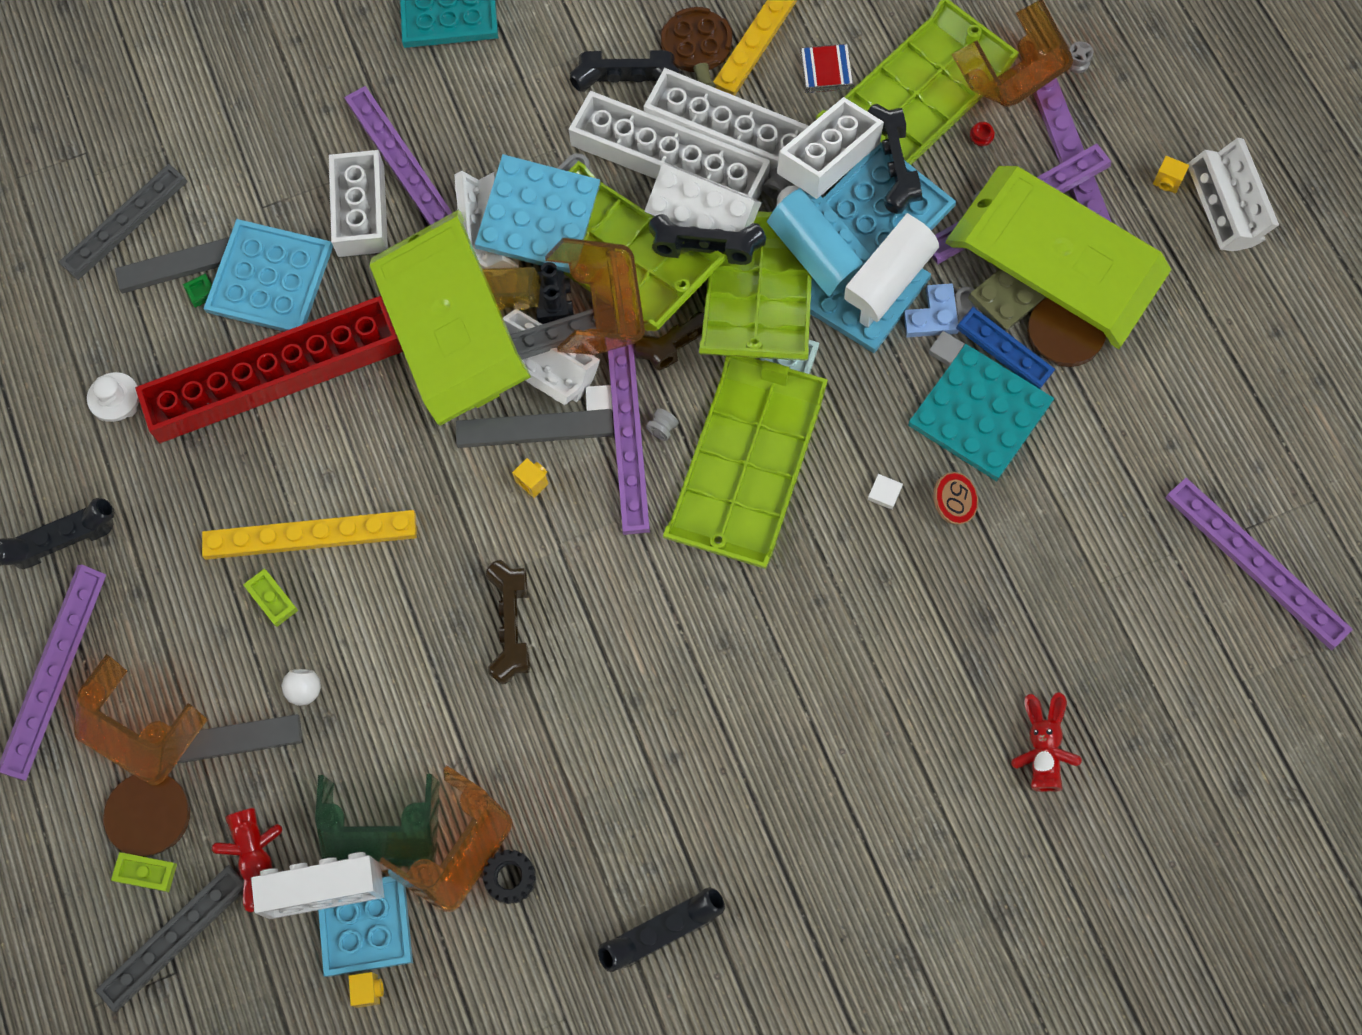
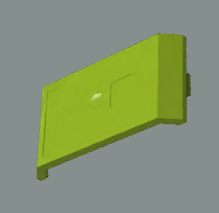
(926, 78)
(1062, 251)
(662, 280)
(759, 305)
(447, 319)
(747, 460)

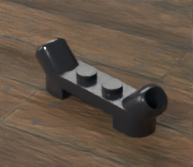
(594, 68)
(907, 184)
(737, 246)
(27, 549)
(661, 930)

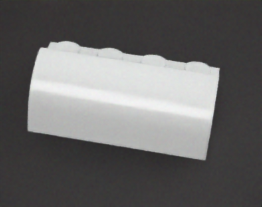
(1233, 196)
(472, 201)
(891, 269)
(554, 372)

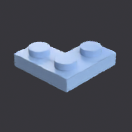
(939, 315)

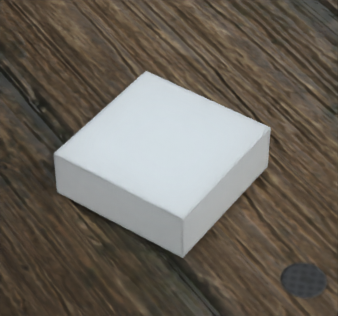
(599, 397)
(885, 491)

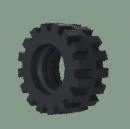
(493, 868)

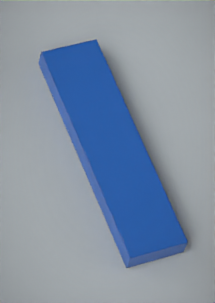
(1005, 348)

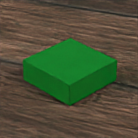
(198, 290)

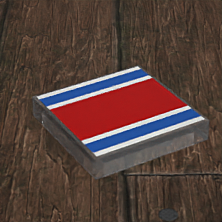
(826, 68)

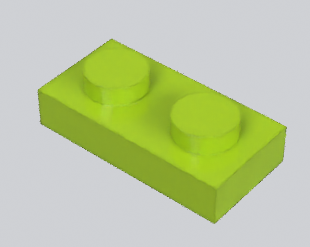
(270, 597)
(144, 872)

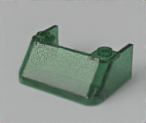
(397, 844)

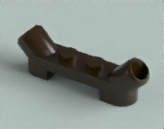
(663, 350)
(515, 656)

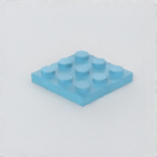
(367, 933)

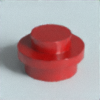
(982, 134)

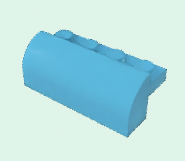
(818, 240)

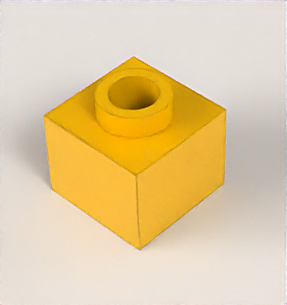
(1170, 174)
(531, 477)
(365, 989)

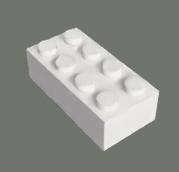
(829, 147)
(699, 202)
(357, 203)
(317, 886)

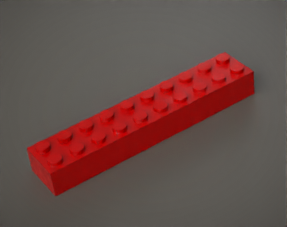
(268, 370)

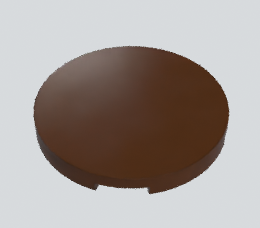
(697, 37)
(1063, 335)
(146, 817)

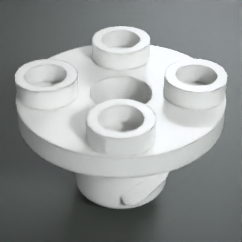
(113, 397)

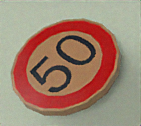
(955, 498)

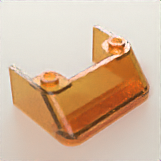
(1043, 56)
(614, 294)
(144, 755)
(453, 880)

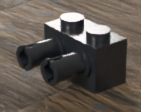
(553, 295)

